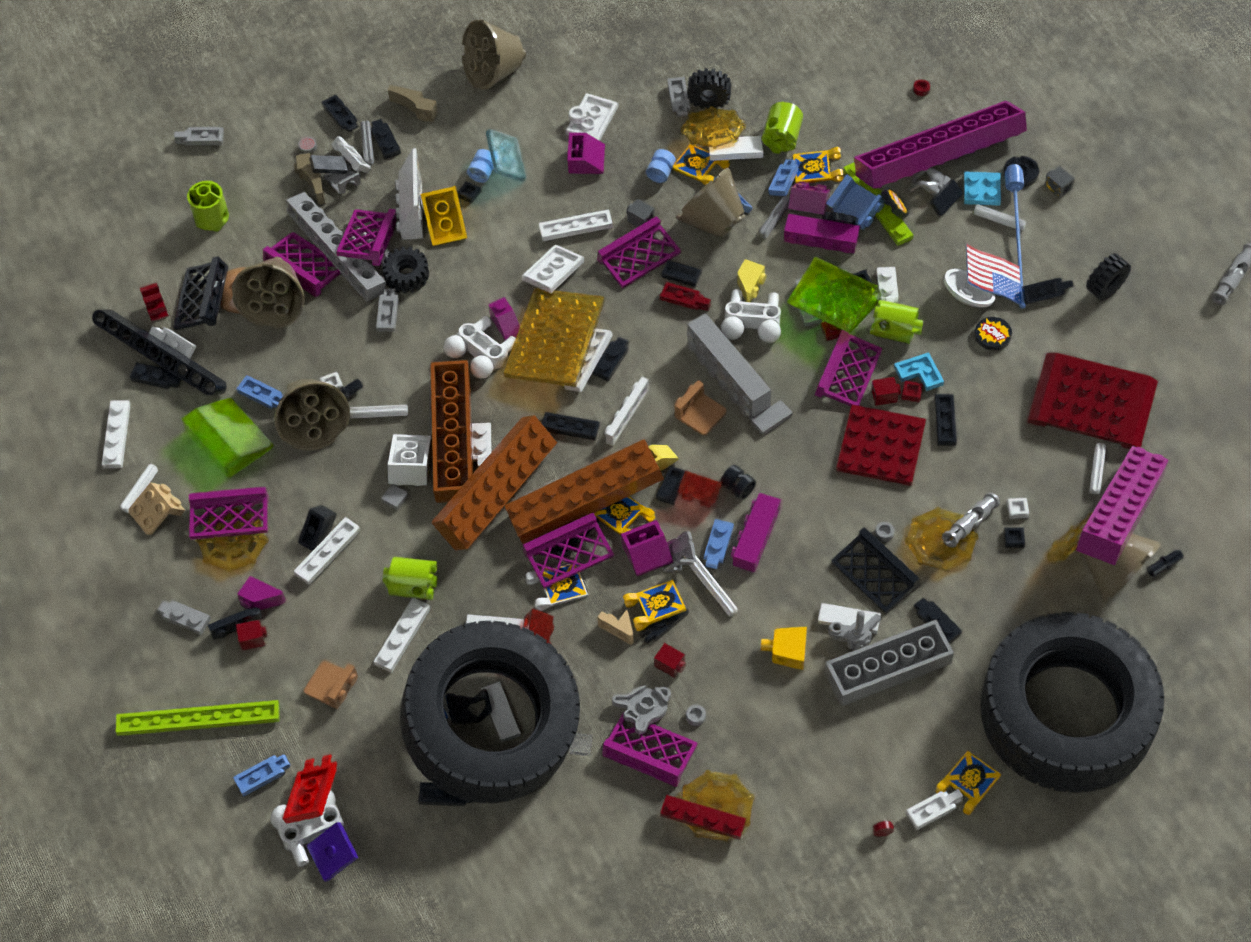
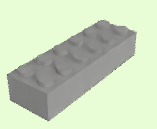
(728, 367)
(888, 662)

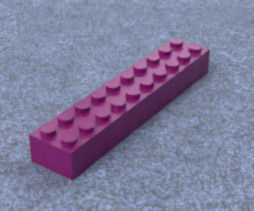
(940, 144)
(1122, 505)

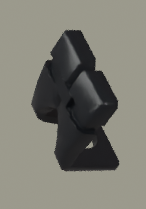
(459, 707)

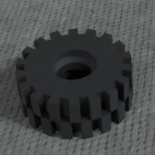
(706, 80)
(405, 259)
(1108, 276)

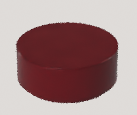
(921, 87)
(883, 828)

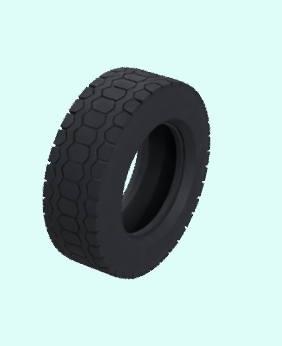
(1090, 647)
(506, 652)

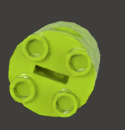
(782, 127)
(208, 205)
(896, 321)
(410, 578)

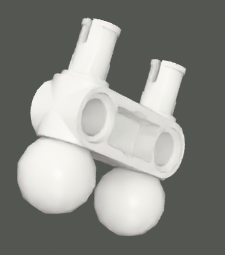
(753, 316)
(487, 352)
(306, 830)

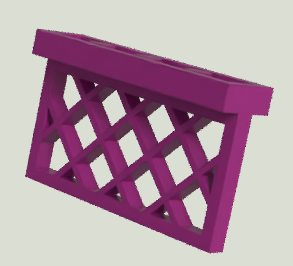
(381, 236)
(628, 241)
(306, 278)
(833, 367)
(228, 500)
(562, 535)
(642, 760)

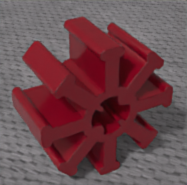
(154, 302)

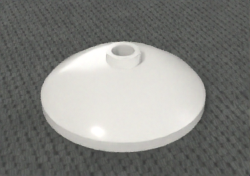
(965, 293)

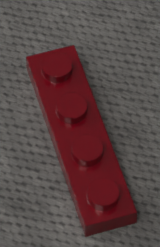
(703, 817)

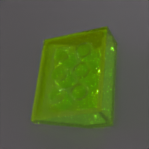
(834, 295)
(226, 435)

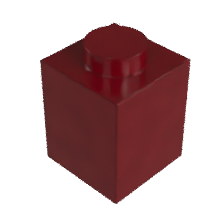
(885, 391)
(251, 635)
(670, 660)

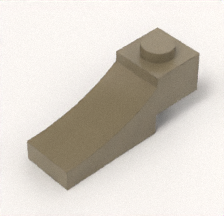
(424, 108)
(305, 172)

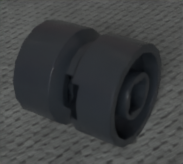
(738, 482)

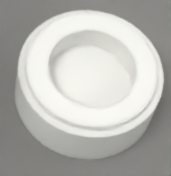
(577, 114)

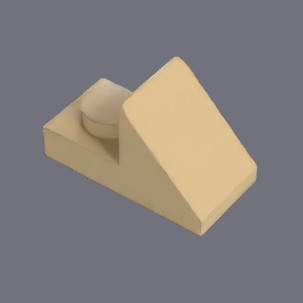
(620, 629)

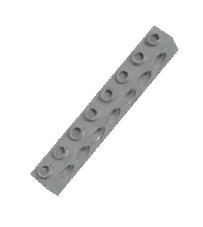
(327, 238)

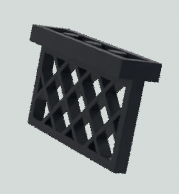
(211, 294)
(890, 563)

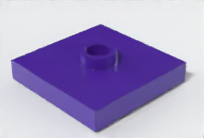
(332, 851)

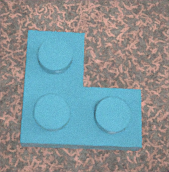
(922, 367)

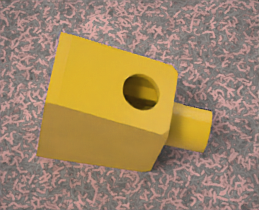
(787, 646)

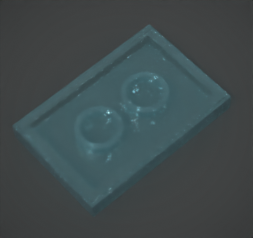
(505, 155)

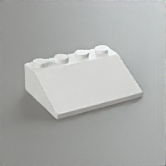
(409, 199)

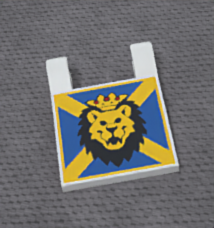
(561, 592)

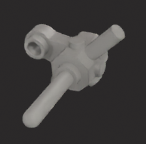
(857, 634)

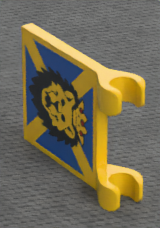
(697, 164)
(816, 167)
(623, 513)
(657, 603)
(972, 778)

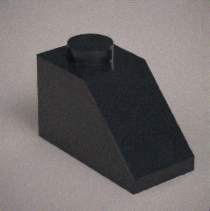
(316, 526)

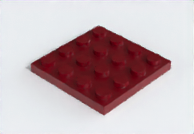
(881, 445)

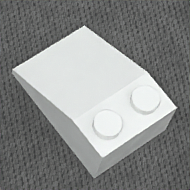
(409, 460)

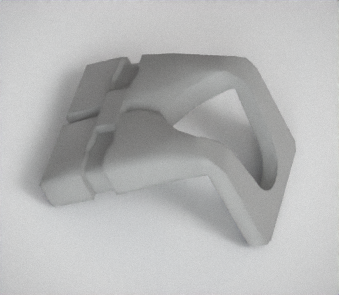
(339, 181)
(937, 182)
(679, 548)

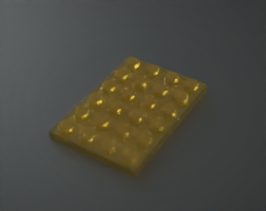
(554, 337)

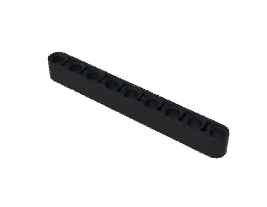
(159, 352)

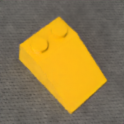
(444, 216)

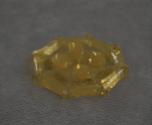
(713, 127)
(1067, 543)
(932, 546)
(233, 549)
(719, 794)

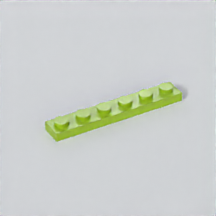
(893, 225)

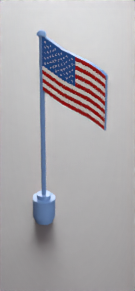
(993, 272)

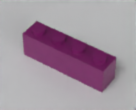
(821, 233)
(756, 532)

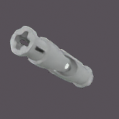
(1233, 276)
(971, 518)

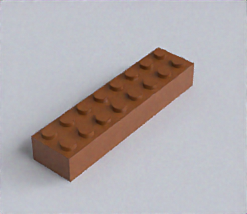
(451, 427)
(494, 483)
(584, 491)

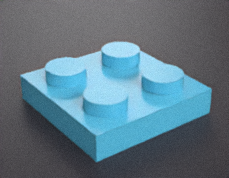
(982, 188)

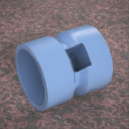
(480, 166)
(660, 166)

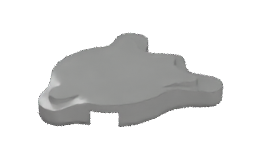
(643, 706)

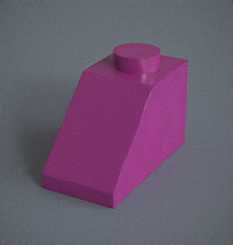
(504, 318)
(259, 595)

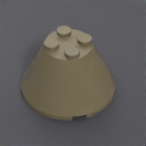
(489, 54)
(714, 206)
(269, 293)
(311, 414)
(1112, 578)

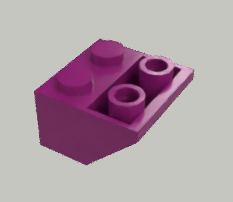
(585, 154)
(809, 198)
(646, 548)

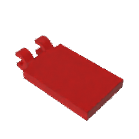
(310, 790)

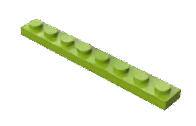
(197, 718)

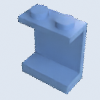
(855, 201)

